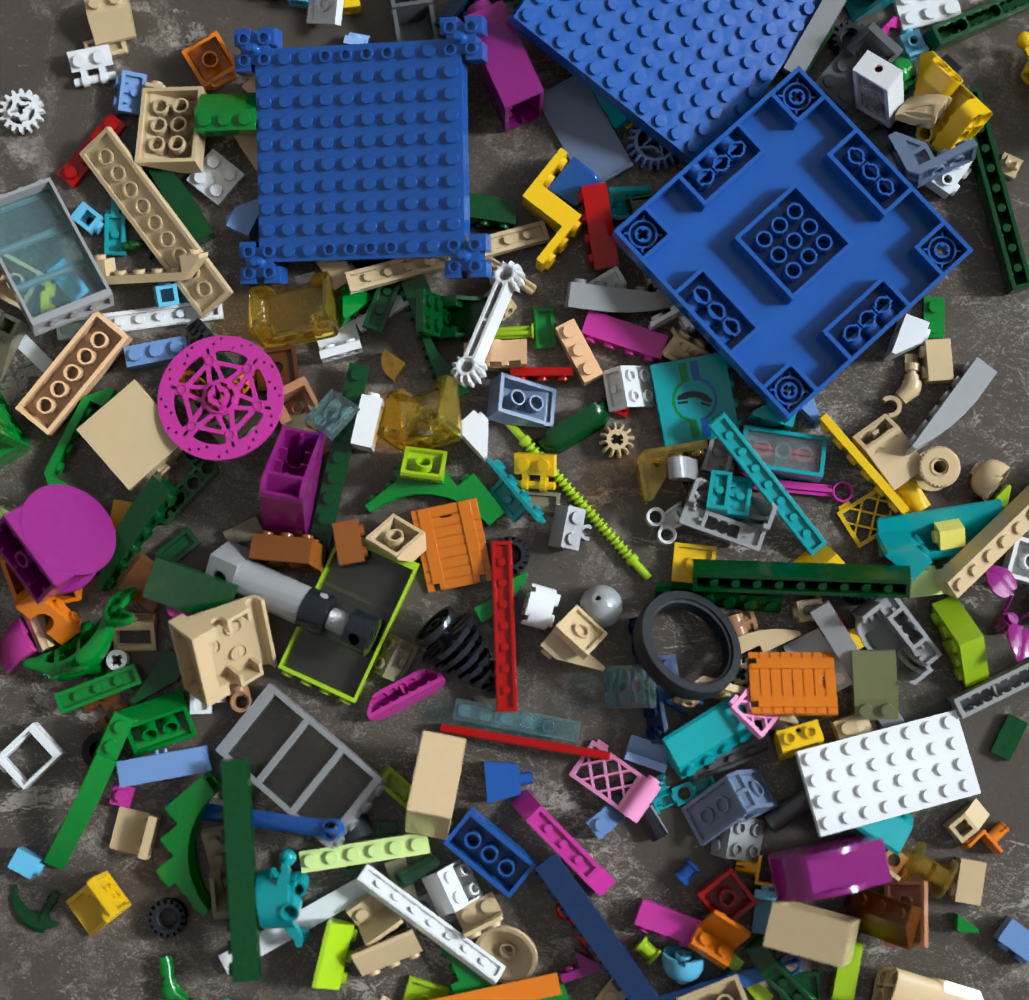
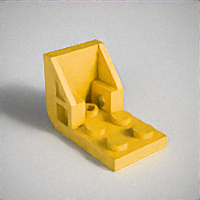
(98, 902)

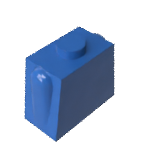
(568, 182)

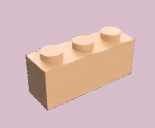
(578, 352)

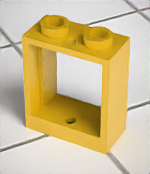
(789, 741)

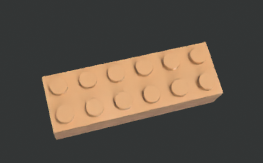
(73, 373)

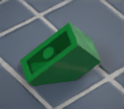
(351, 305)

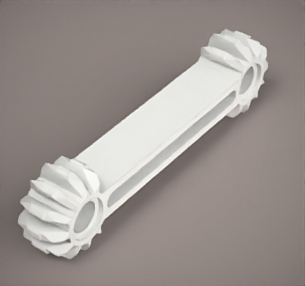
(488, 324)

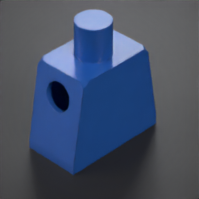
(504, 780)

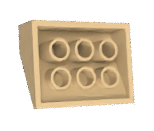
(167, 130)

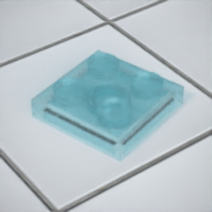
(331, 414)

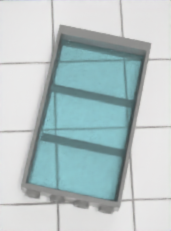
(48, 259)

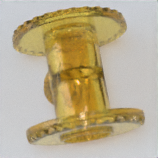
(930, 870)

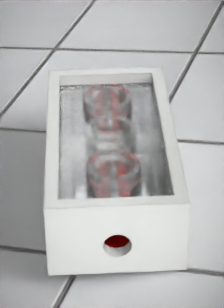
(878, 88)

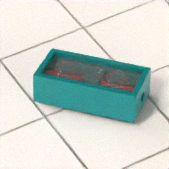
(788, 453)

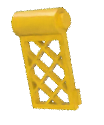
(909, 493)

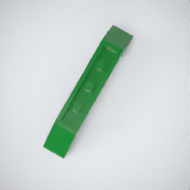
(66, 444)

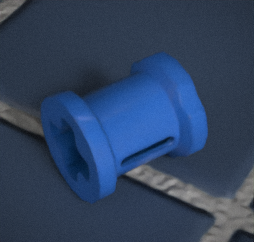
(687, 872)

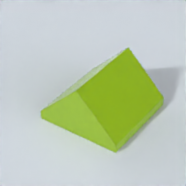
(424, 464)

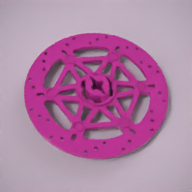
(228, 403)

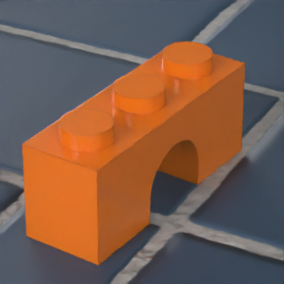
(63, 621)

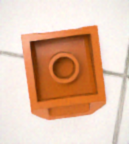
(211, 61)

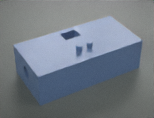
(164, 766)

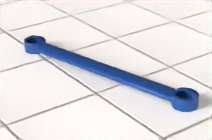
(282, 822)
(746, 976)

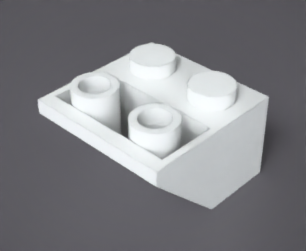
(452, 887)

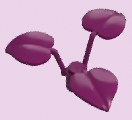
(1002, 584)

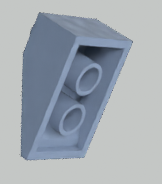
(520, 402)

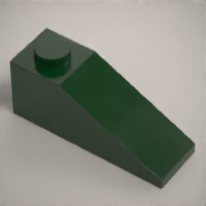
(162, 676)

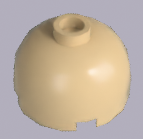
(988, 477)

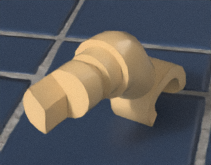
(910, 386)

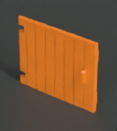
(454, 545)
(793, 684)

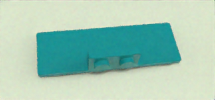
(972, 516)

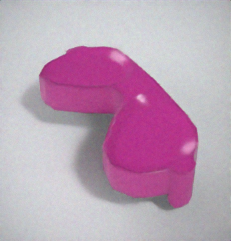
(892, 22)

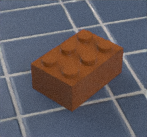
(287, 551)

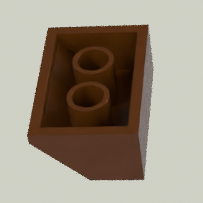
(885, 917)

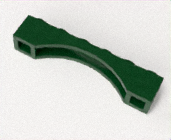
(439, 365)

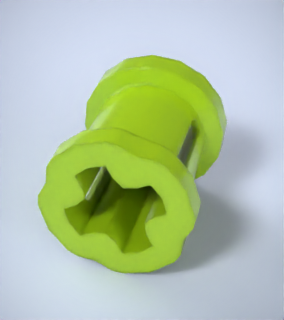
(647, 950)

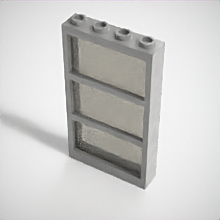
(302, 763)

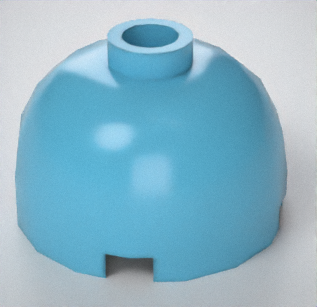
(682, 964)

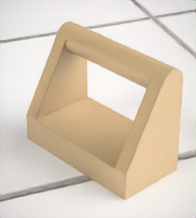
(142, 621)

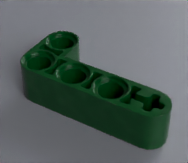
(190, 495)

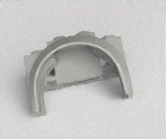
(723, 528)
(896, 630)

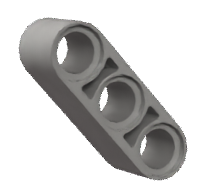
(682, 468)

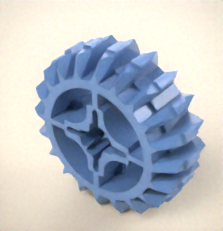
(639, 152)

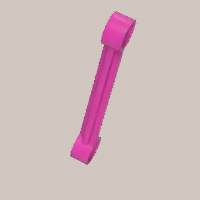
(810, 488)

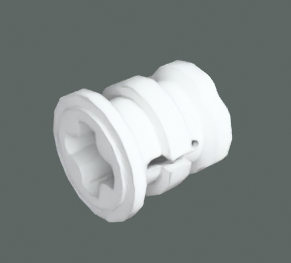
(110, 660)

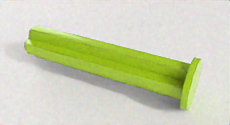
(511, 332)

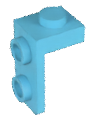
(762, 909)

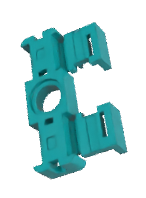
(666, 798)

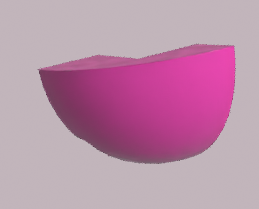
(16, 645)

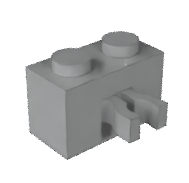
(568, 528)

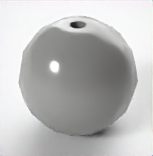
(602, 604)

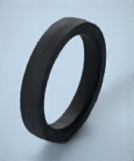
(657, 669)

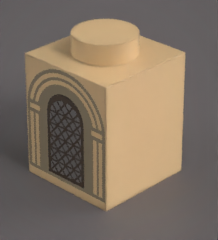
(800, 610)

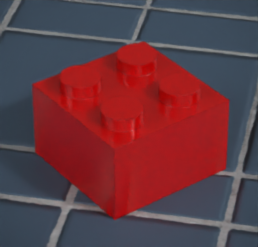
(727, 894)

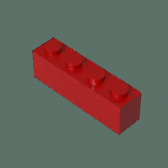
(599, 225)

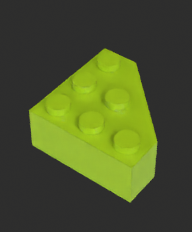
(961, 641)

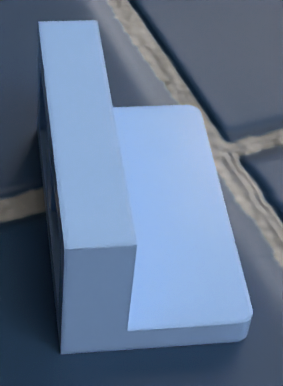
(646, 754)

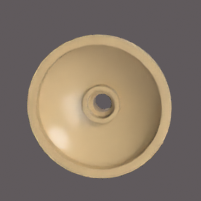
(519, 959)

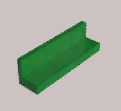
(98, 688)

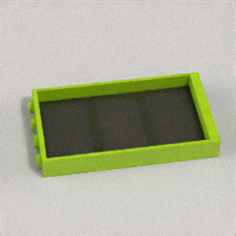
(371, 586)

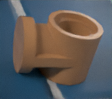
(744, 623)
(238, 691)

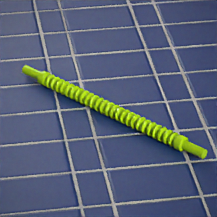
(631, 559)

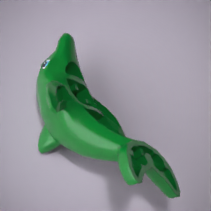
(87, 648)

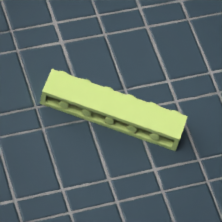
(363, 852)

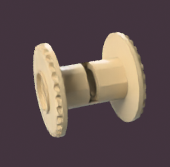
(947, 468)

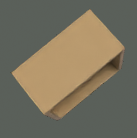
(131, 437)
(435, 785)
(812, 932)

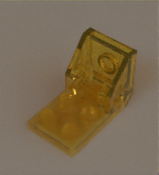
(650, 477)

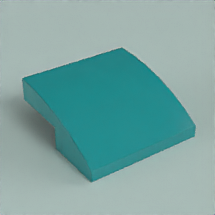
(729, 494)

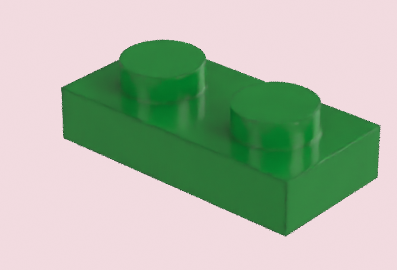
(934, 312)

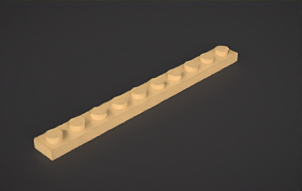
(400, 270)

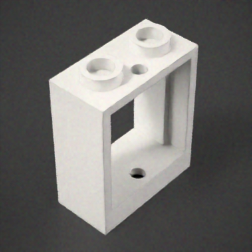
(367, 422)
(45, 740)

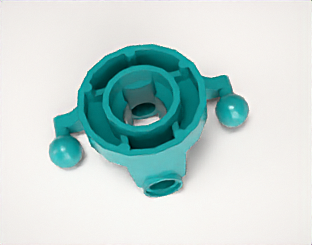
(280, 897)

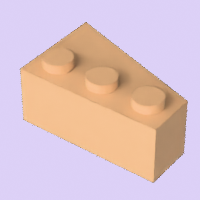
(505, 354)

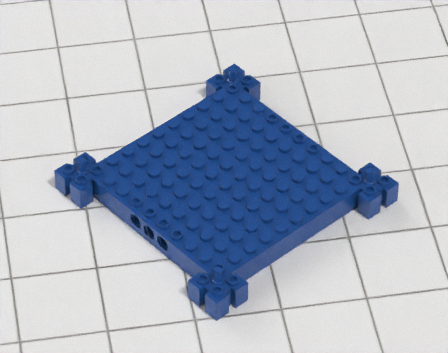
(363, 152)

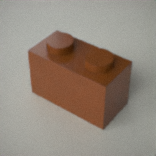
(349, 542)

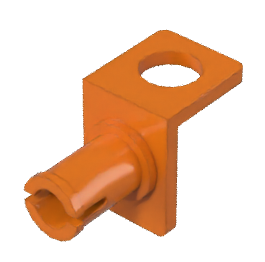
(989, 839)

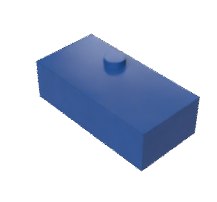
(490, 852)

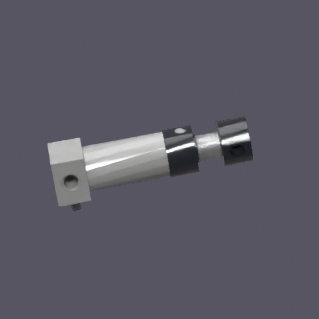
(293, 600)

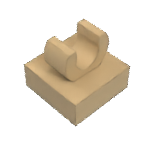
(1010, 165)

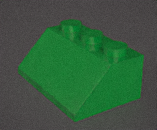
(226, 114)
(159, 723)

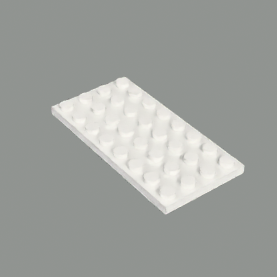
(887, 773)

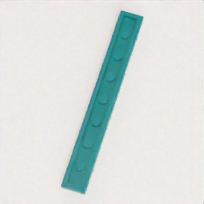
(766, 483)

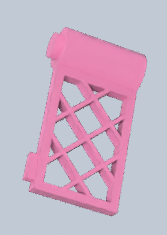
(748, 719)
(637, 797)

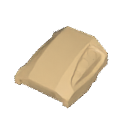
(923, 109)

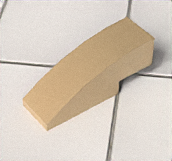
(766, 639)

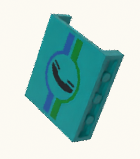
(691, 395)

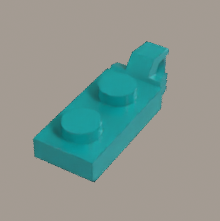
(115, 231)

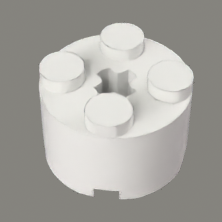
(539, 607)

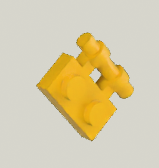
(535, 464)

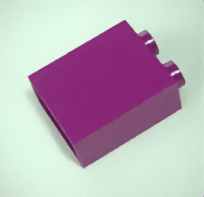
(509, 72)

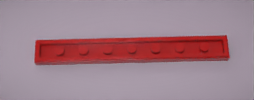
(504, 626)
(525, 741)

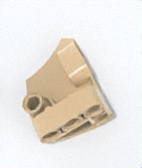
(899, 984)

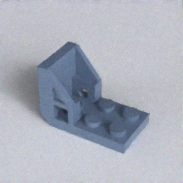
(918, 163)
(727, 802)

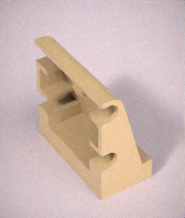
(223, 647)

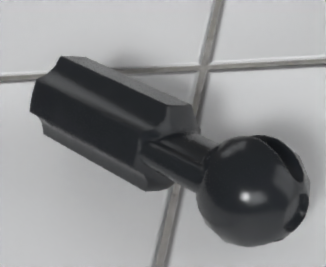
(651, 822)

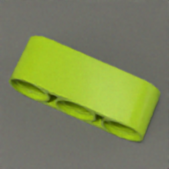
(845, 978)

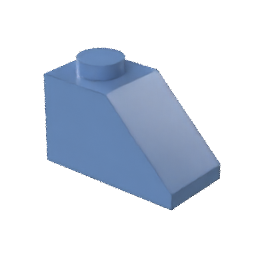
(244, 219)
(605, 818)

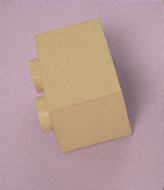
(936, 361)
(968, 881)

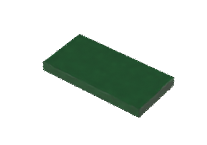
(186, 587)

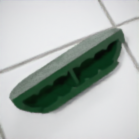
(575, 428)

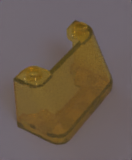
(293, 315)
(422, 419)

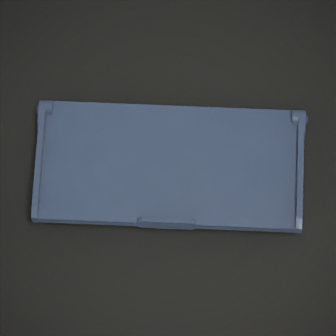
(585, 129)

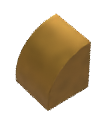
(392, 365)

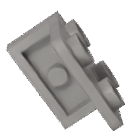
(740, 841)

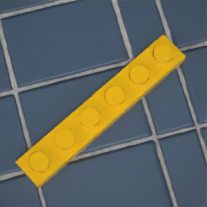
(856, 457)

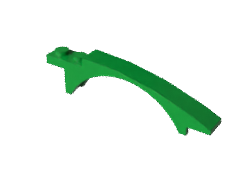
(91, 789)

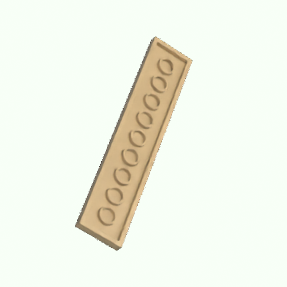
(153, 218)

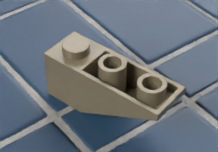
(11, 334)

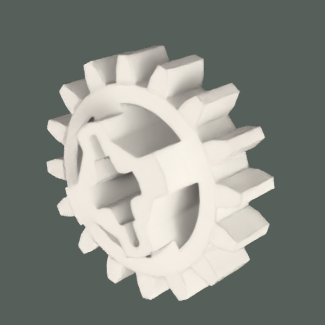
(12, 111)

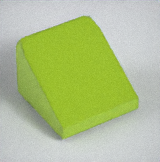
(1003, 494)

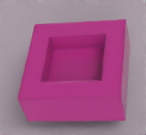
(122, 796)

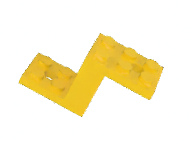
(552, 210)

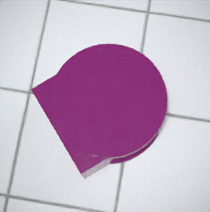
(57, 540)
(828, 868)

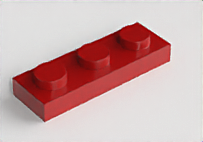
(542, 374)

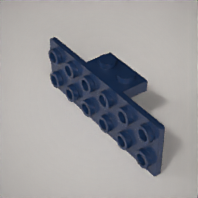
(656, 716)

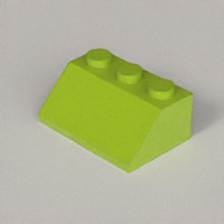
(334, 954)

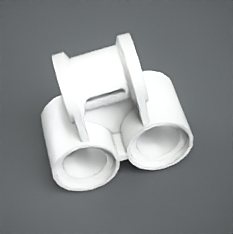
(668, 521)

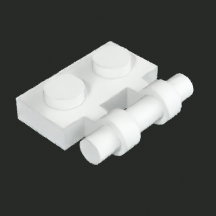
(90, 58)

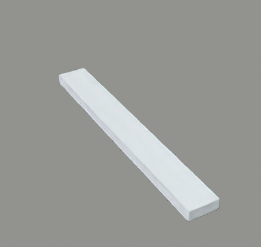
(145, 319)
(309, 916)
(430, 924)

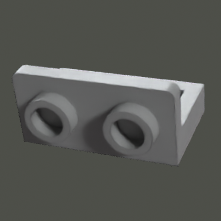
(717, 458)

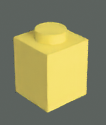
(949, 534)

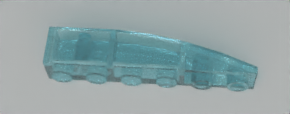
(517, 721)

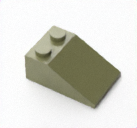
(874, 684)

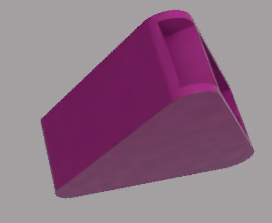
(291, 481)

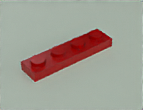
(76, 168)

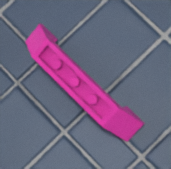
(563, 843)

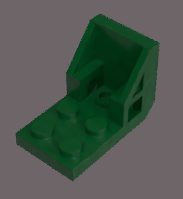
(447, 317)

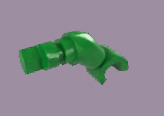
(169, 987)

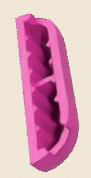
(404, 693)

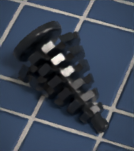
(457, 648)

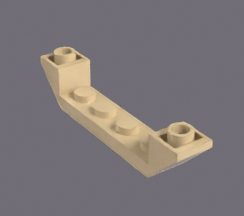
(189, 266)
(781, 723)

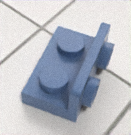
(129, 92)

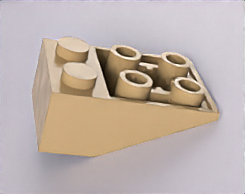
(885, 449)

